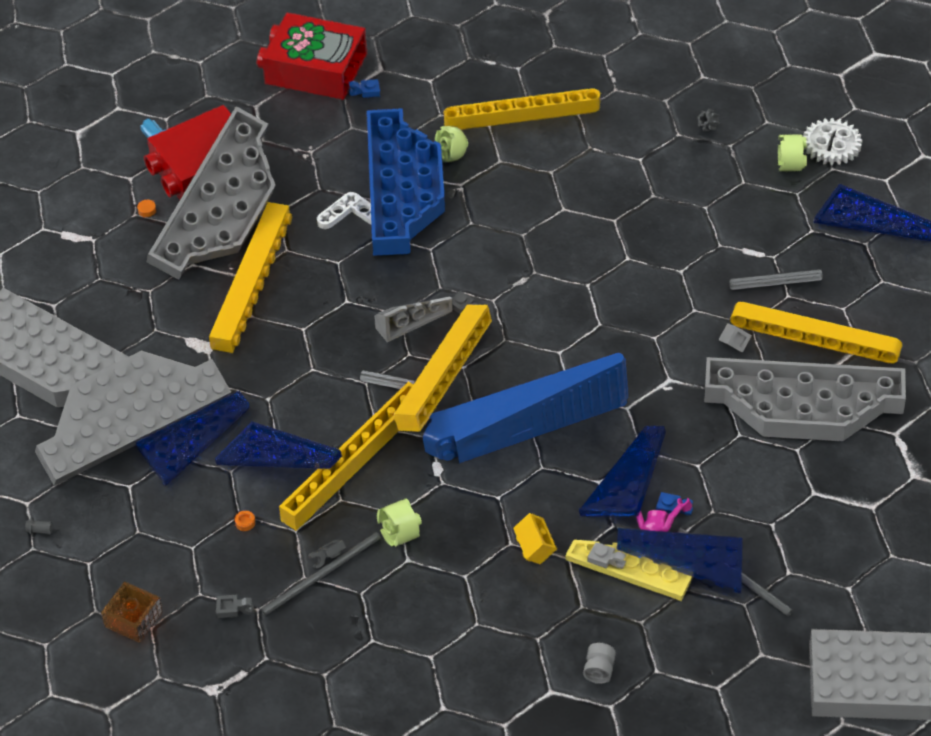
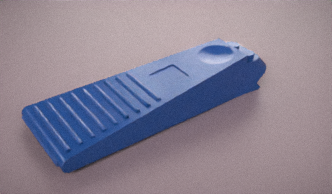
(527, 410)

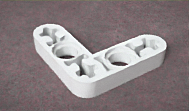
(341, 203)

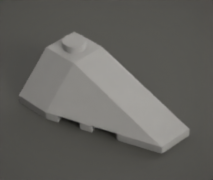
(406, 318)

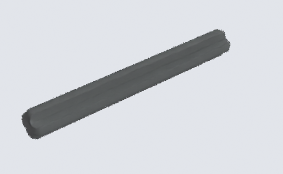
(775, 279)

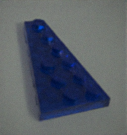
(862, 212)
(180, 443)
(274, 448)
(627, 482)
(692, 554)

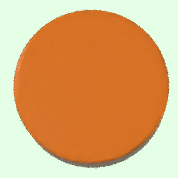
(146, 208)
(245, 520)

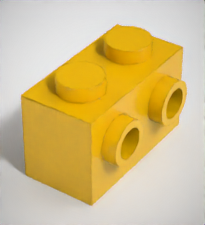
(534, 538)

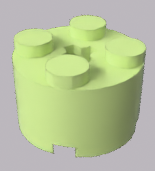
(791, 153)
(399, 523)

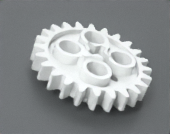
(844, 145)

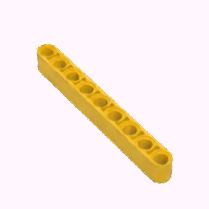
(522, 109)
(816, 332)

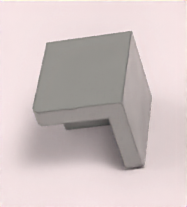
(735, 337)

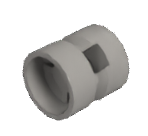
(599, 663)

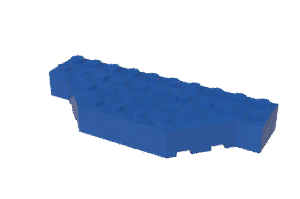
(403, 181)

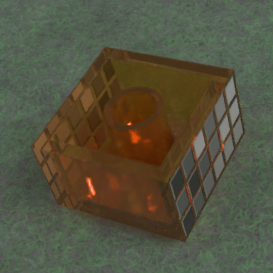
(132, 611)

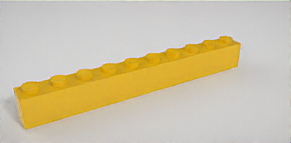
(250, 277)
(442, 368)
(355, 454)

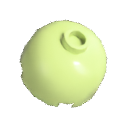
(452, 143)

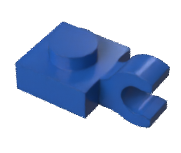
(367, 88)
(668, 503)

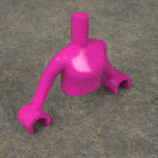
(660, 520)

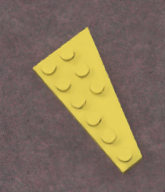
(636, 570)

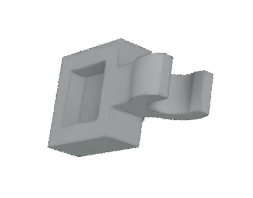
(604, 555)

